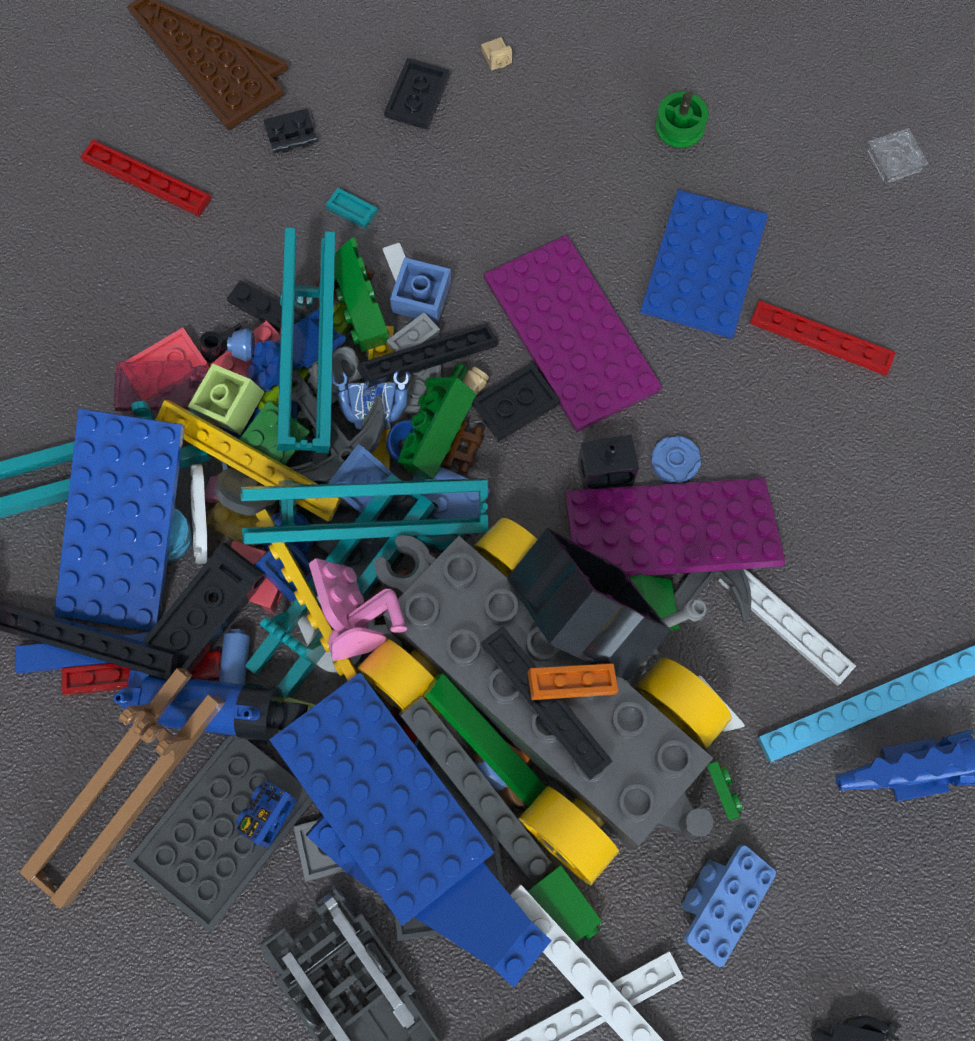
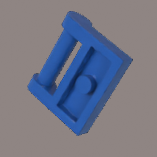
(273, 572)

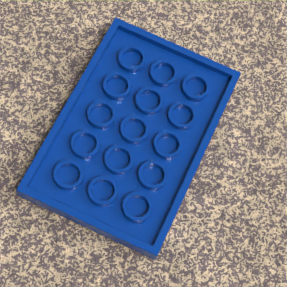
(704, 264)

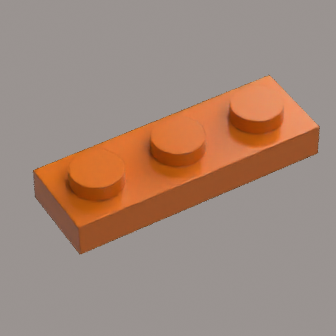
(572, 681)

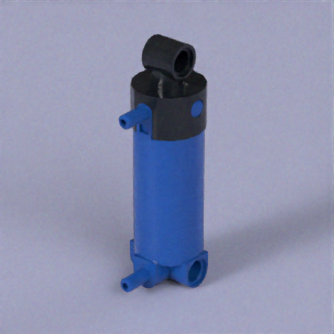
(248, 712)

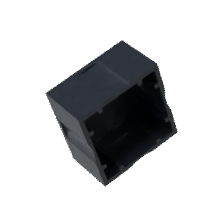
(586, 605)

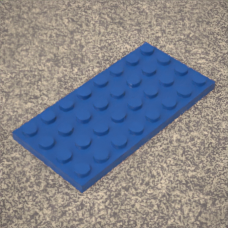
(119, 519)
(381, 798)

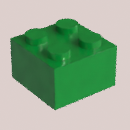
(263, 433)

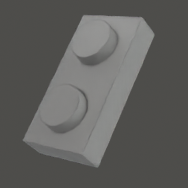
(416, 332)

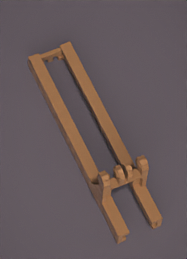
(172, 750)

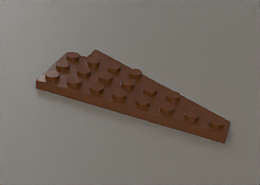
(222, 70)

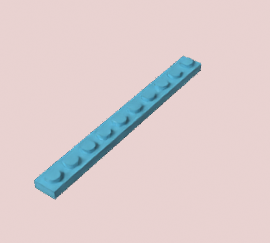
(868, 705)

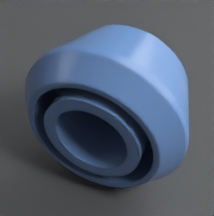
(242, 344)

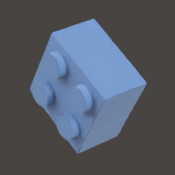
(420, 289)

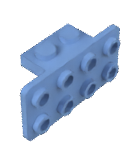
(725, 902)

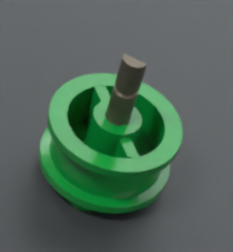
(681, 119)

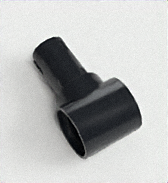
(218, 340)

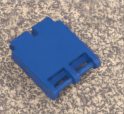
(306, 340)

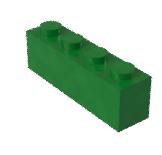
(358, 298)
(435, 425)

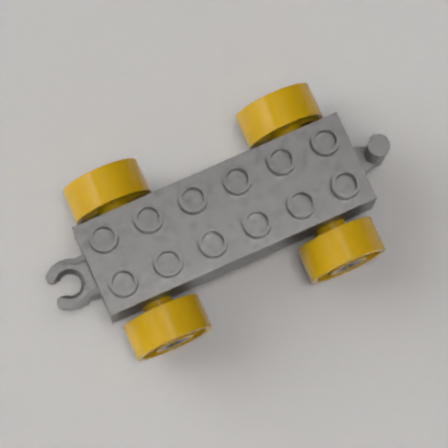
(649, 731)

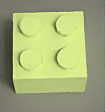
(226, 399)

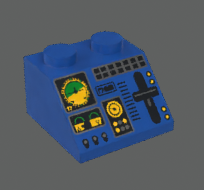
(265, 814)

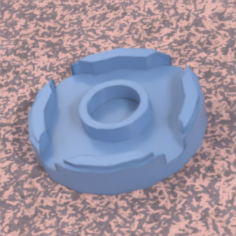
(676, 460)

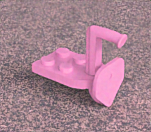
(348, 613)

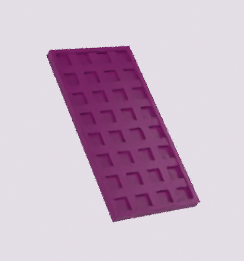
(572, 333)
(678, 526)

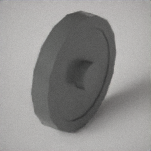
(229, 493)

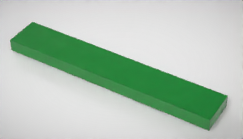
(484, 739)

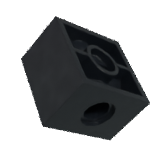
(608, 463)

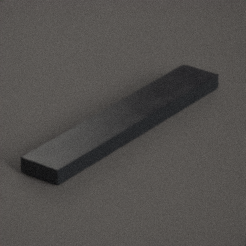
(427, 355)
(552, 712)

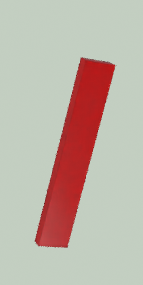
(146, 178)
(823, 338)
(115, 677)

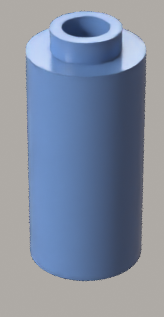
(234, 657)

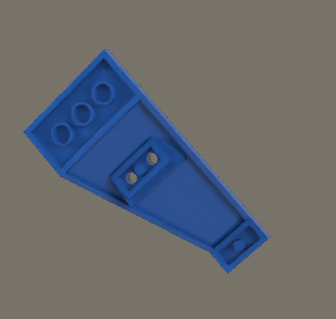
(471, 914)

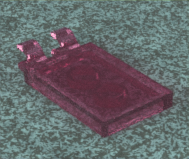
(155, 383)

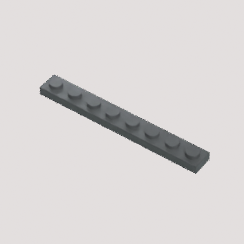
(476, 790)

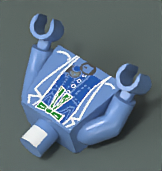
(358, 399)

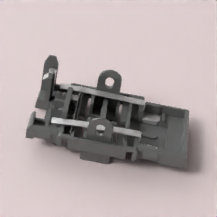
(339, 932)

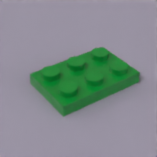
(721, 781)

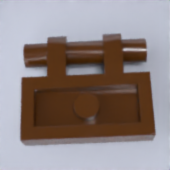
(466, 459)

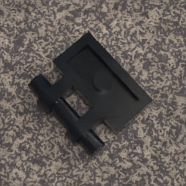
(290, 126)

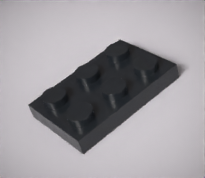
(417, 93)
(515, 402)

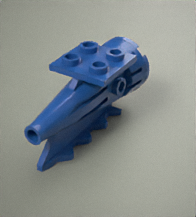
(917, 768)

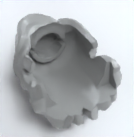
(343, 360)

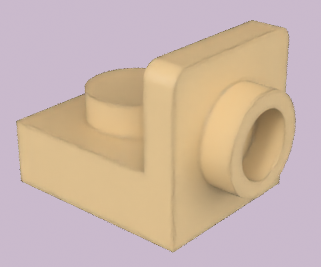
(497, 53)

